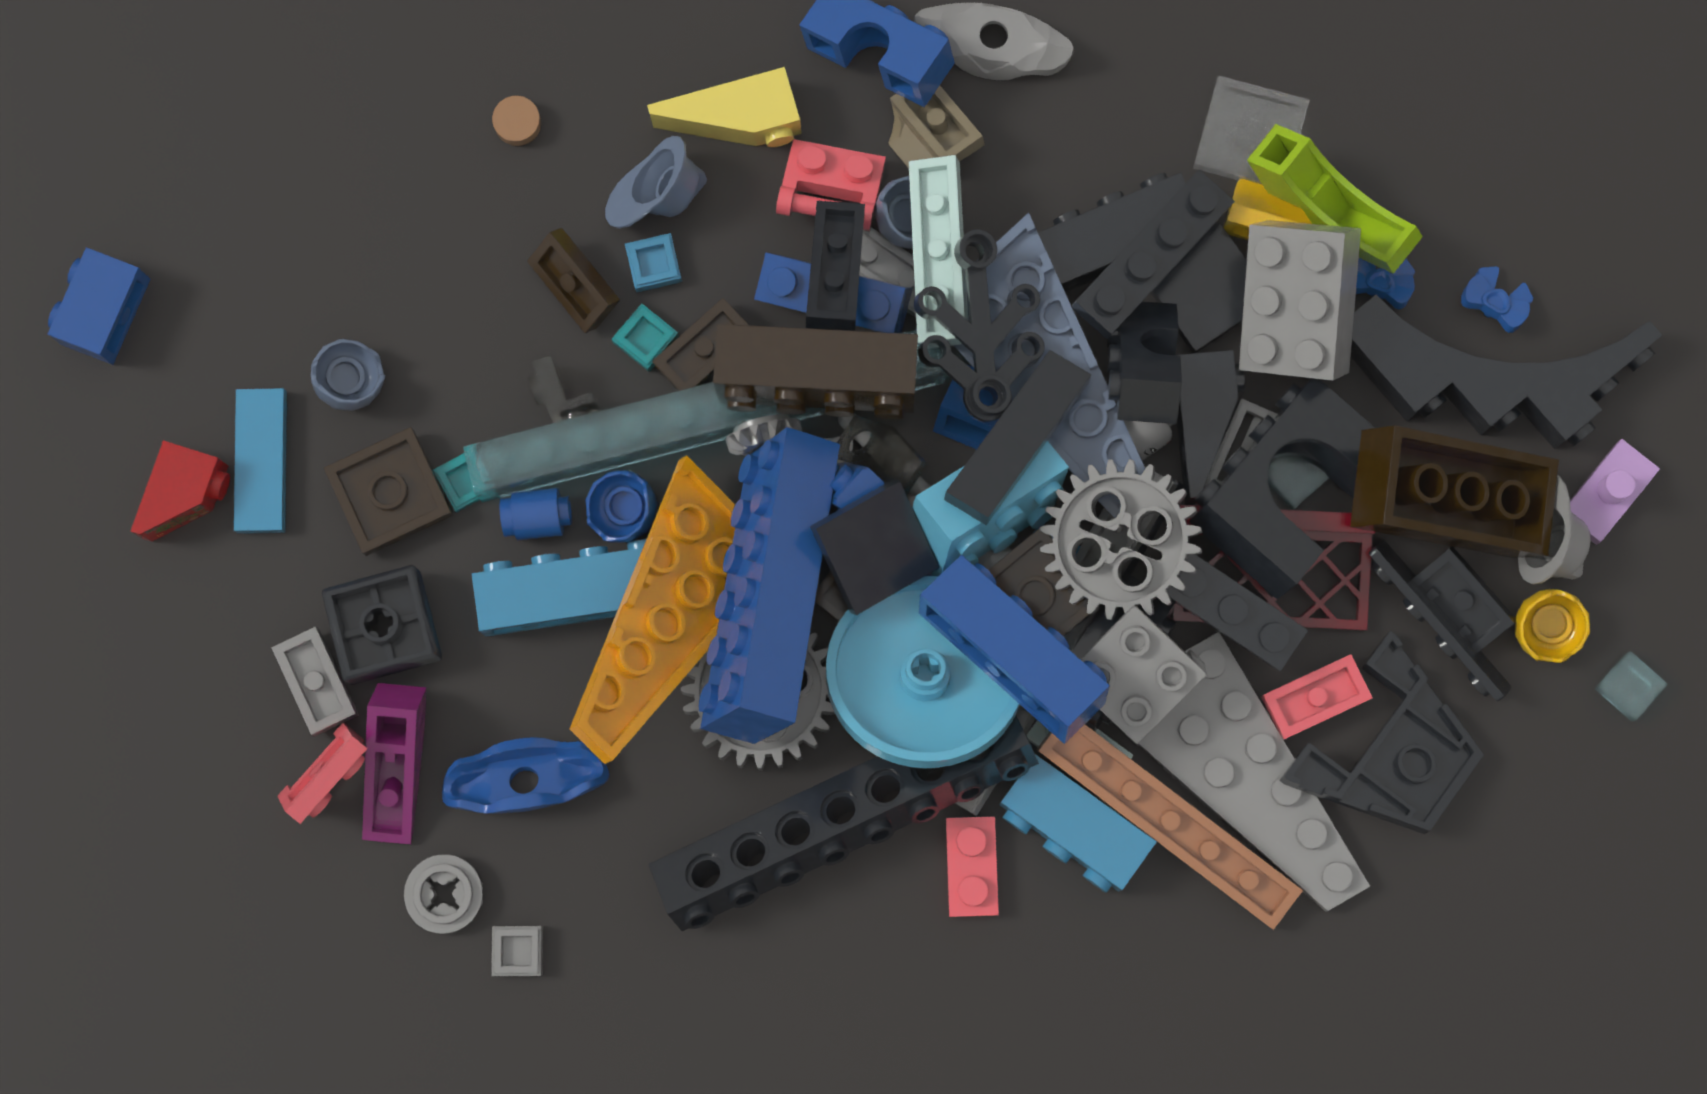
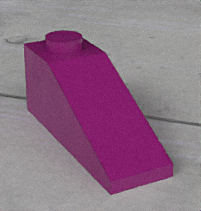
(393, 762)

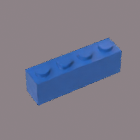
(1014, 648)

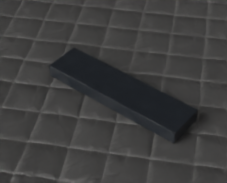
(1017, 437)

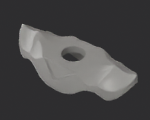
(1030, 45)

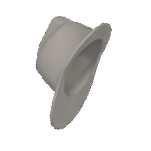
(1568, 544)

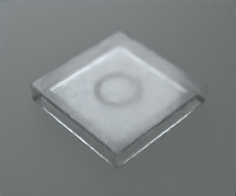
(1239, 121)

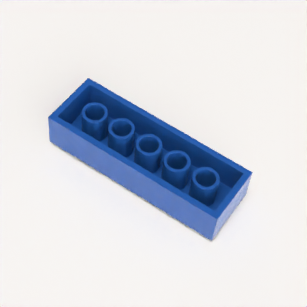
(768, 588)

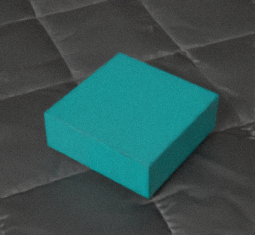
(644, 337)
(456, 482)

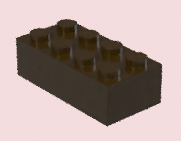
(815, 370)
(1454, 492)

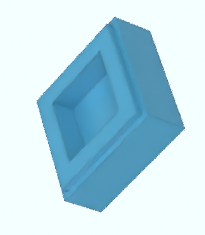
(653, 262)

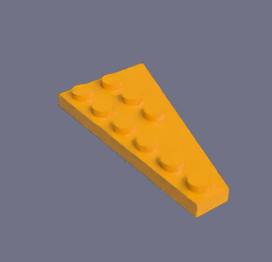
(663, 616)

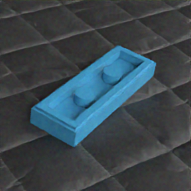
(260, 461)

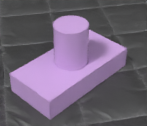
(1612, 489)

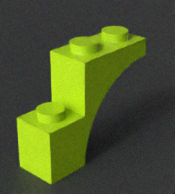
(1300, 175)

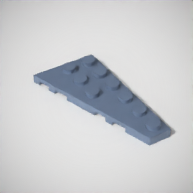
(1091, 426)

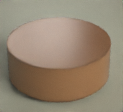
(516, 120)

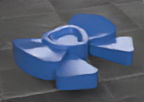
(1395, 287)
(1495, 303)

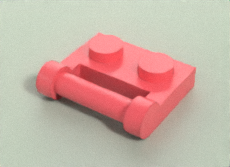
(832, 174)
(312, 789)

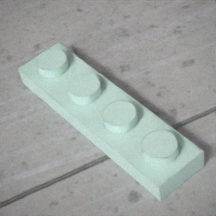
(935, 231)

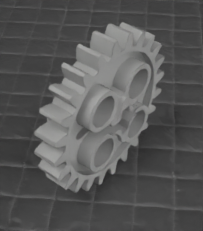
(1138, 499)
(809, 715)

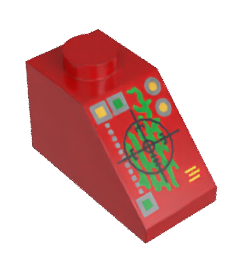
(179, 490)

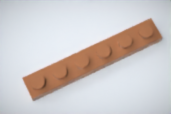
(1173, 823)

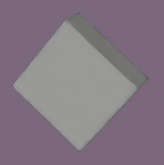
(517, 950)

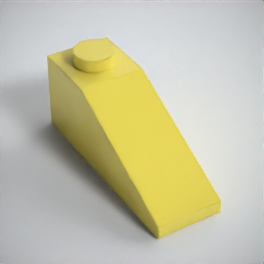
(741, 111)

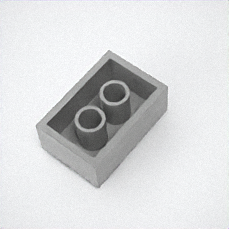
(1299, 299)

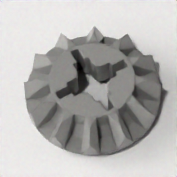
(754, 433)
(420, 894)

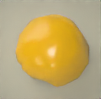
(1552, 625)

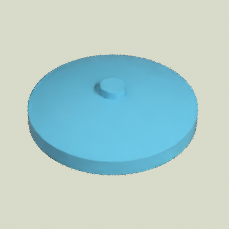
(910, 689)

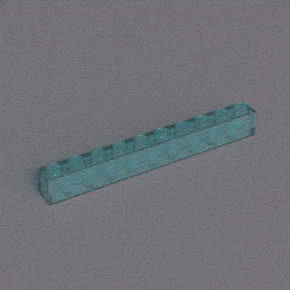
(620, 437)

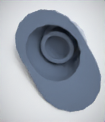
(657, 185)

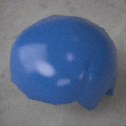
(621, 506)

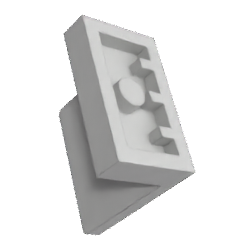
(1144, 673)

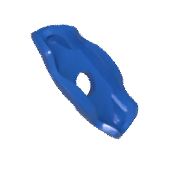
(485, 779)

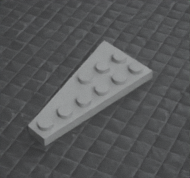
(1232, 761)

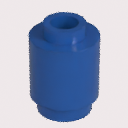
(535, 514)

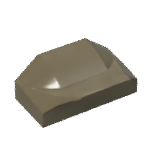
(933, 130)

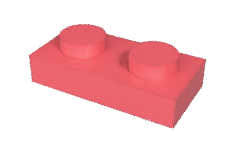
(1316, 697)
(972, 866)

